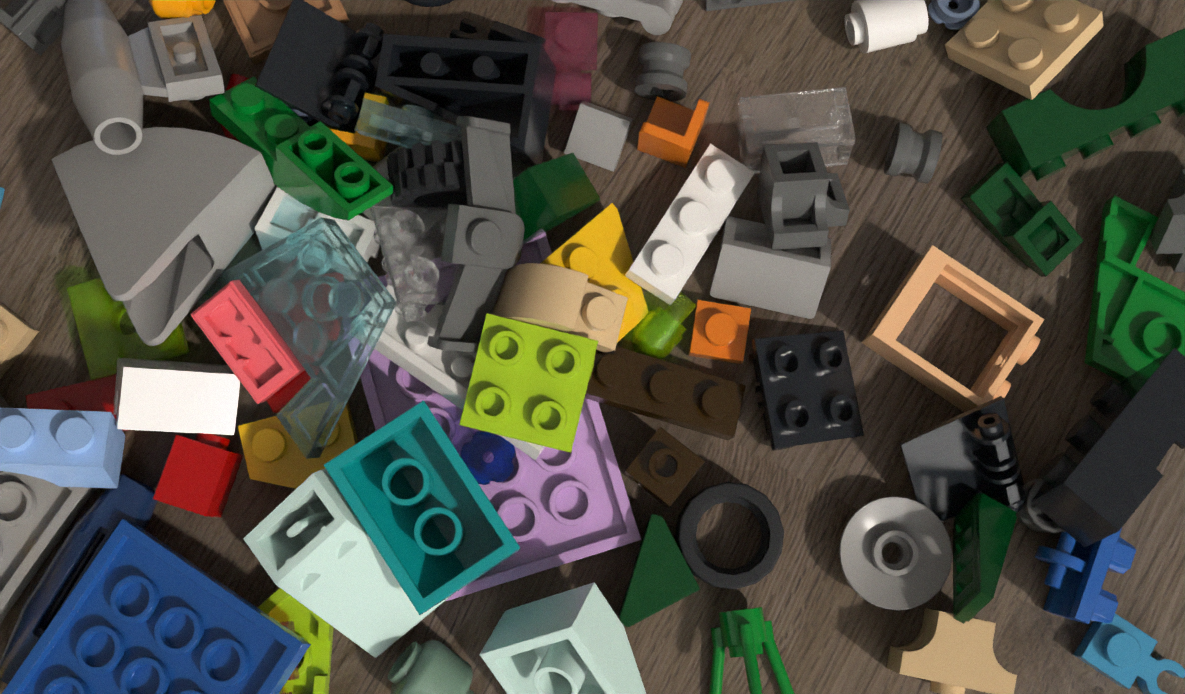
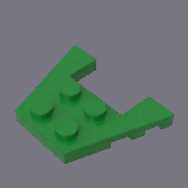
(1131, 311)

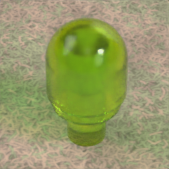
(662, 329)

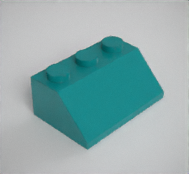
(422, 507)

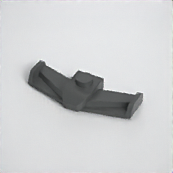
(479, 236)

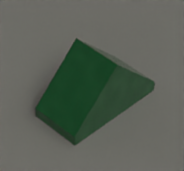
(551, 194)
(658, 575)

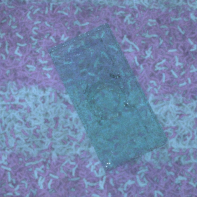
(403, 125)

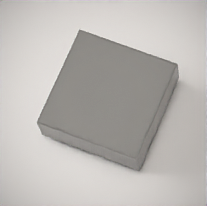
(598, 135)

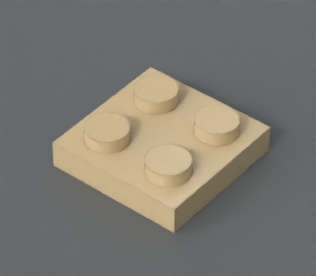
(1024, 41)

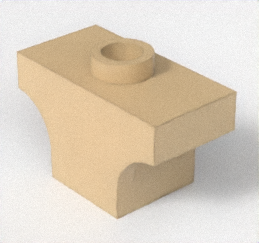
(953, 656)

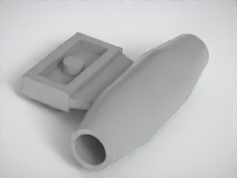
(115, 70)

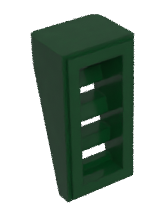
(979, 551)

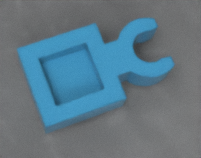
(1123, 655)

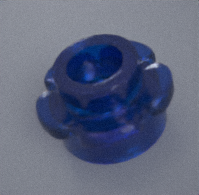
(499, 468)

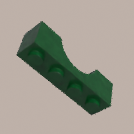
(1047, 130)

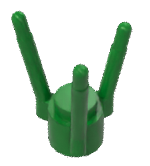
(744, 634)

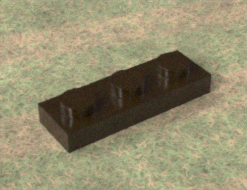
(666, 392)

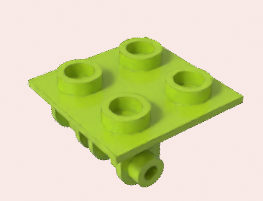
(529, 382)

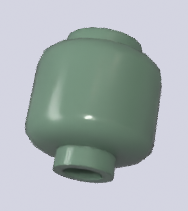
(430, 670)

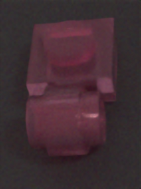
(572, 48)

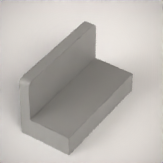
(768, 278)

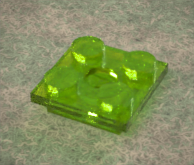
(100, 332)

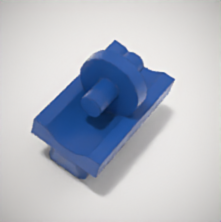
(1078, 576)

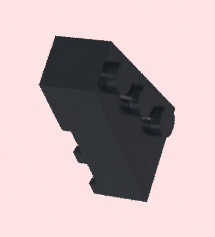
(1116, 451)

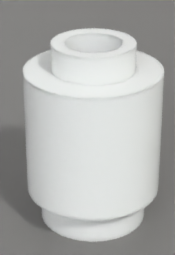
(885, 23)

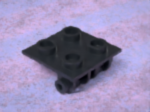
(322, 66)
(806, 389)
(963, 459)

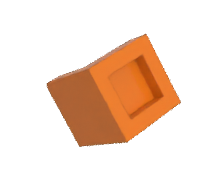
(672, 131)

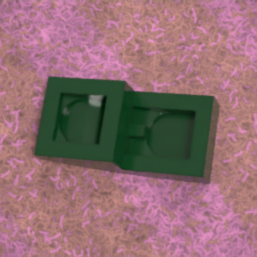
(1023, 224)

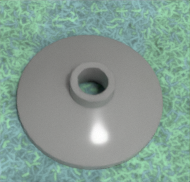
(922, 560)

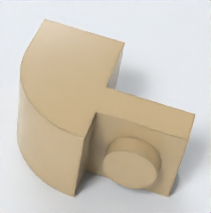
(562, 302)

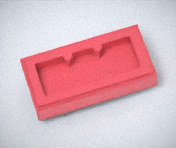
(247, 341)

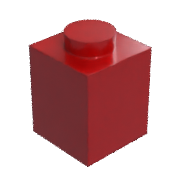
(199, 474)

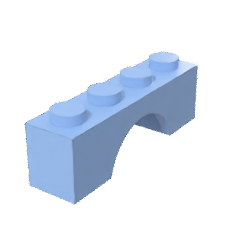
(62, 446)

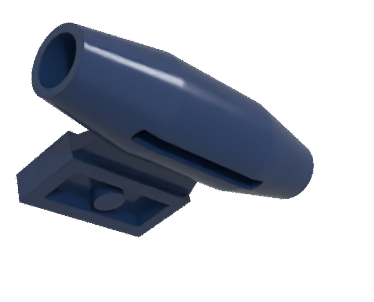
(81, 546)

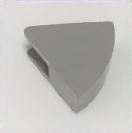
(165, 217)

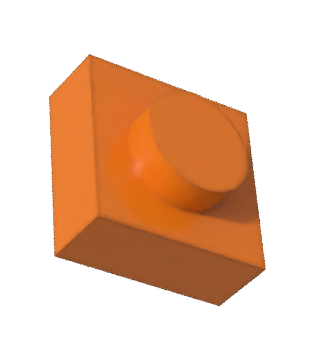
(719, 332)

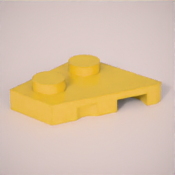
(605, 256)
(277, 460)

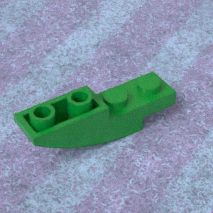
(302, 159)

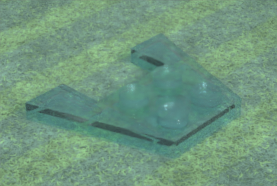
(327, 313)

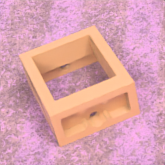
(979, 294)

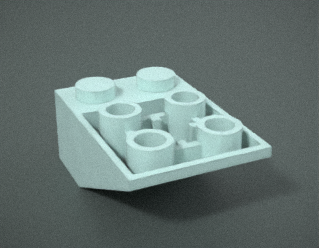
(332, 567)

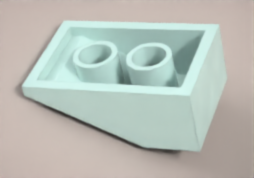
(563, 647)

